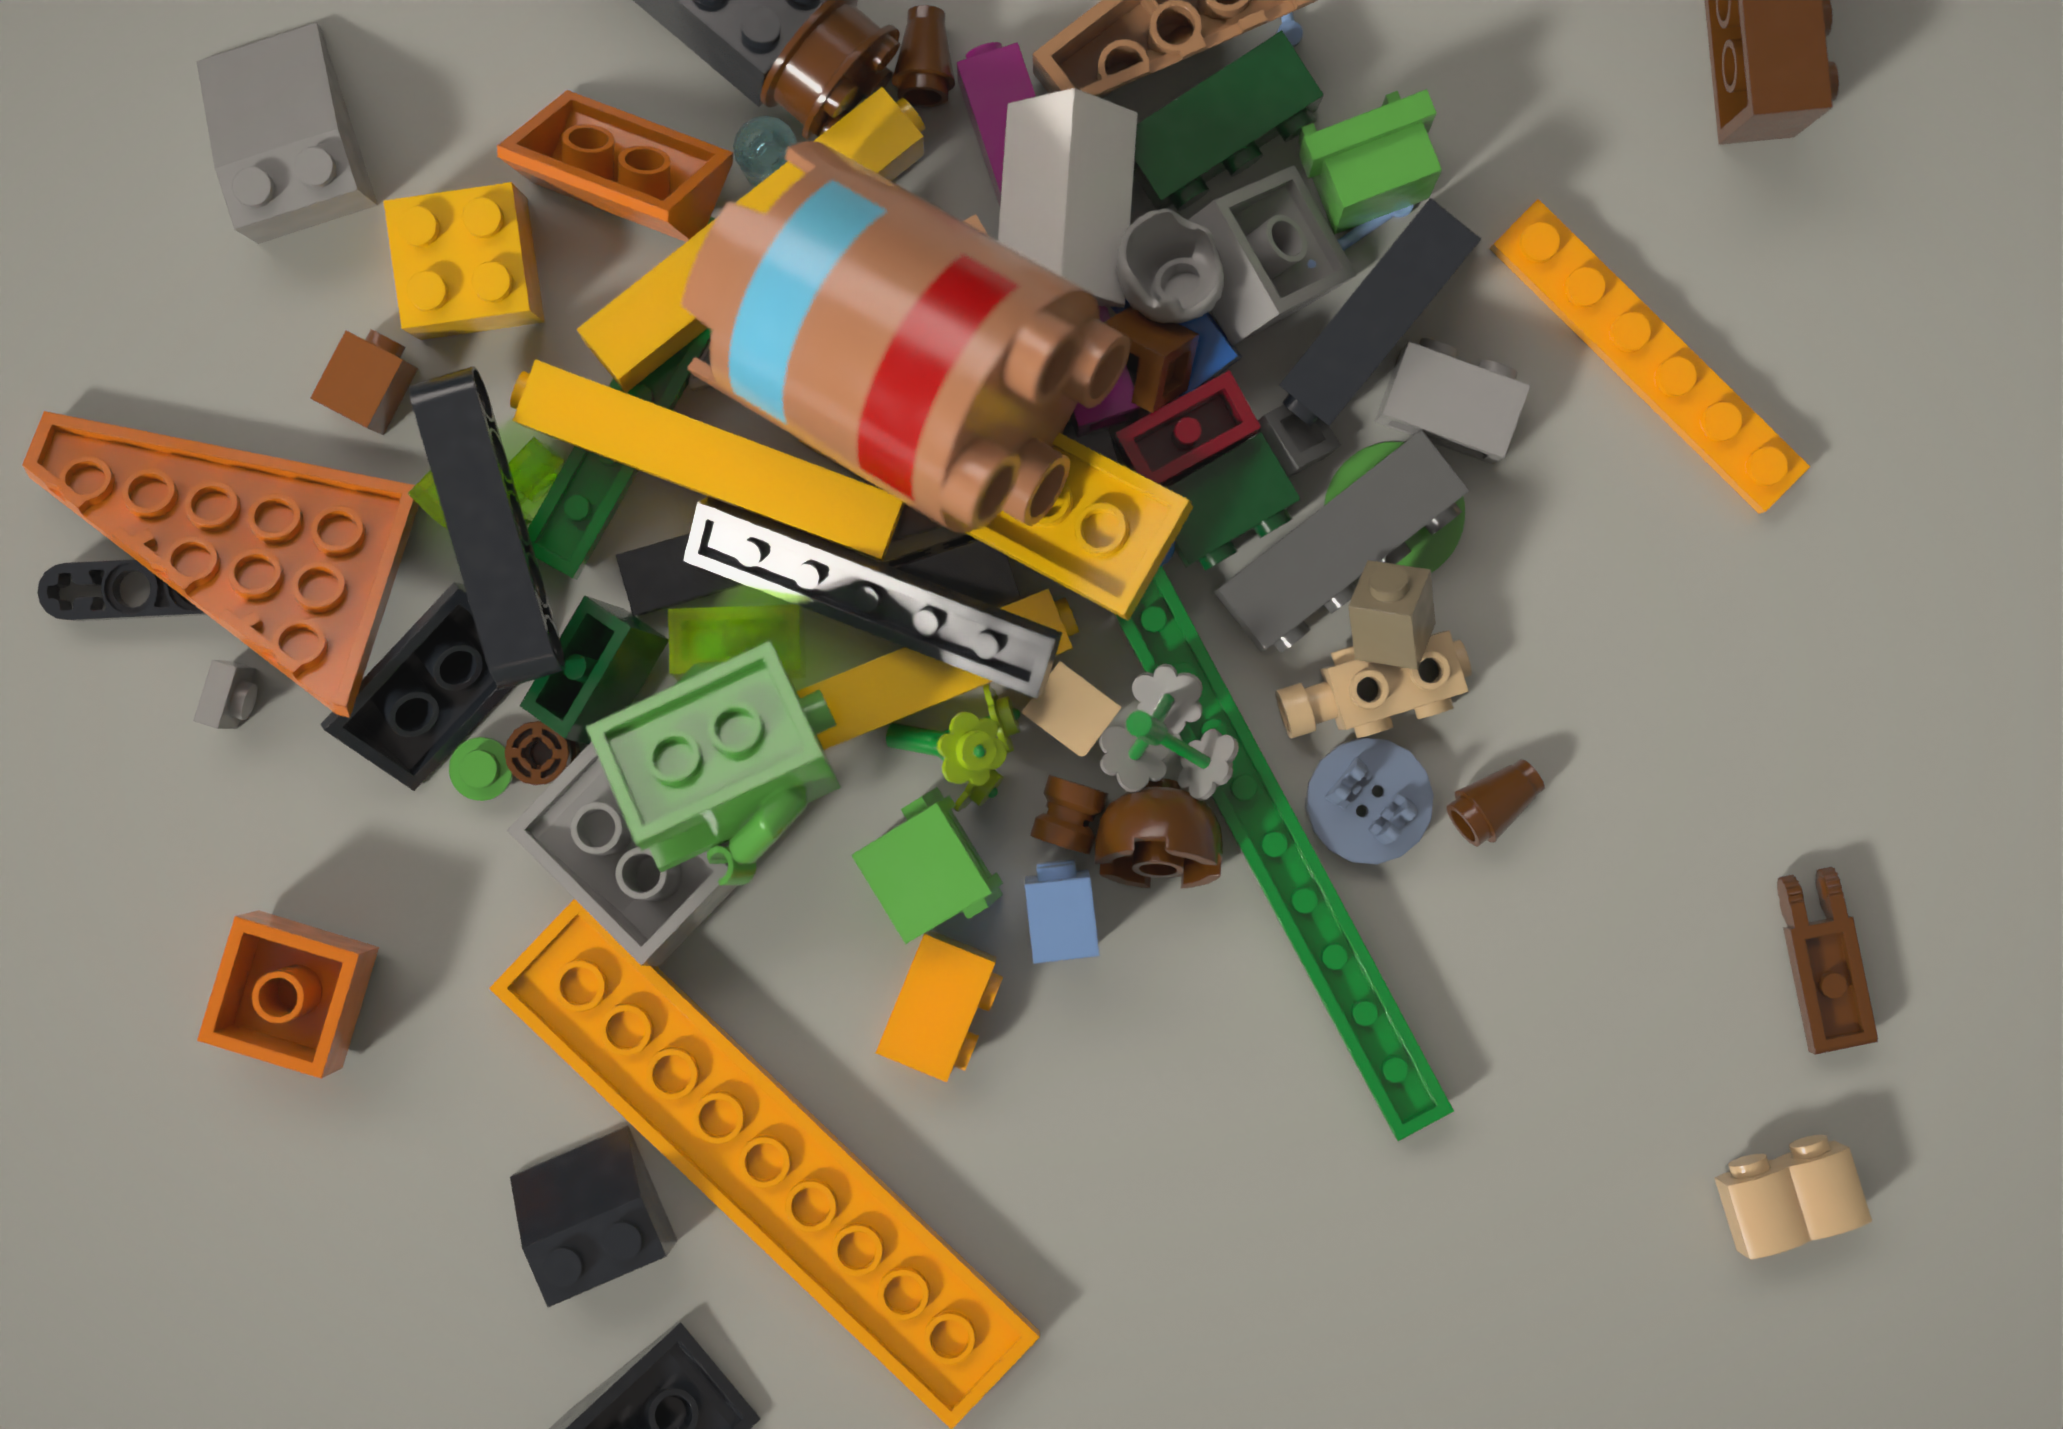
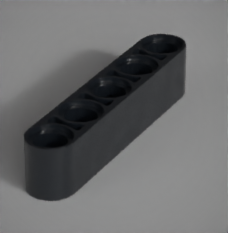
(487, 528)

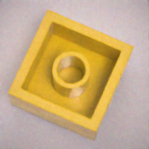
(464, 261)

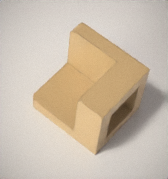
(1072, 710)

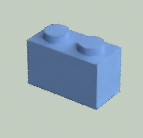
(1061, 912)

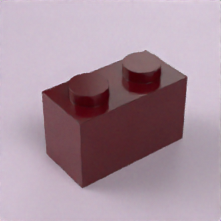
(1188, 431)

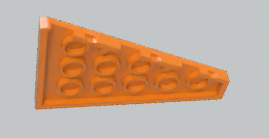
(258, 542)

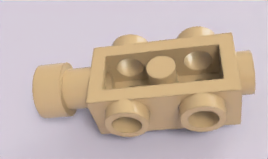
(1398, 691)

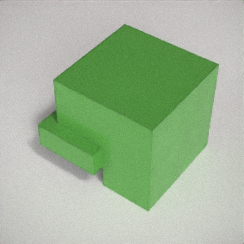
(1373, 160)
(927, 868)

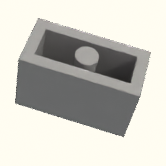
(1453, 400)

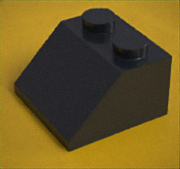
(589, 1216)

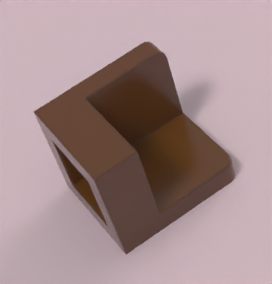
(1159, 355)

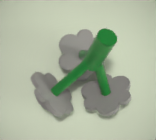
(1145, 741)

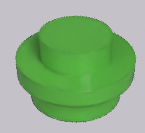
(480, 769)

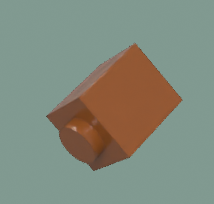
(365, 380)

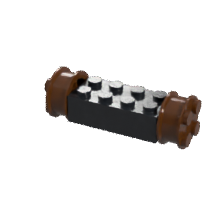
(787, 53)

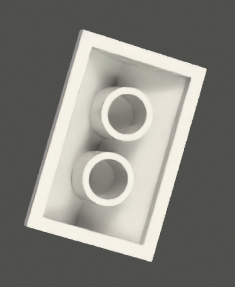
(1069, 187)

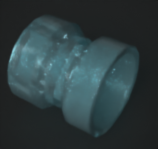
(763, 142)

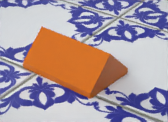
(620, 164)

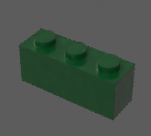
(1224, 123)

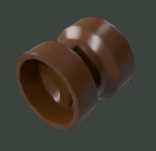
(551, 753)
(1068, 814)

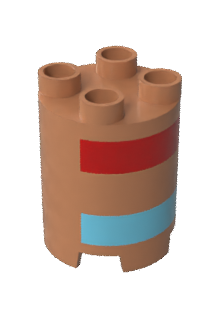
(901, 341)

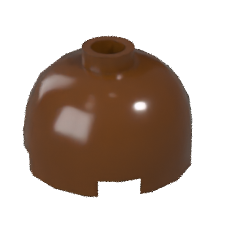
(1159, 836)

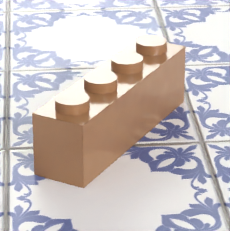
(1138, 37)

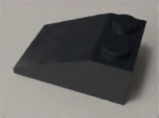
(664, 1388)

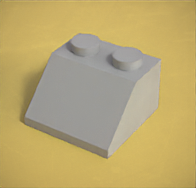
(1265, 246)

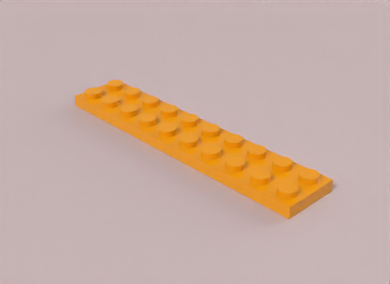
(767, 1163)

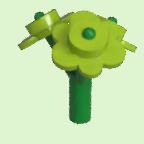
(967, 748)

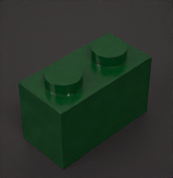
(1230, 498)
(605, 668)

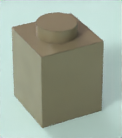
(1392, 614)

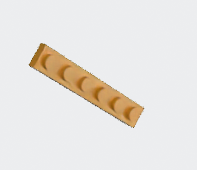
(1649, 357)

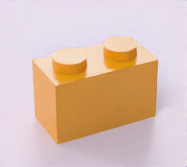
(938, 1006)

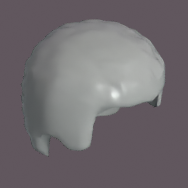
(1169, 267)

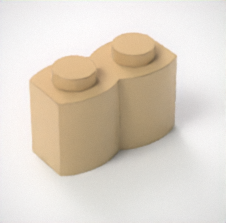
(1792, 1197)

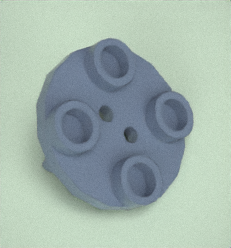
(1392, 820)

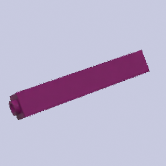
(988, 82)

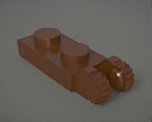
(1827, 966)

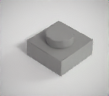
(226, 695)

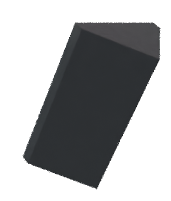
(422, 694)

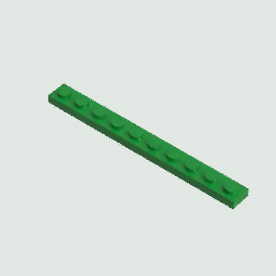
(1294, 878)

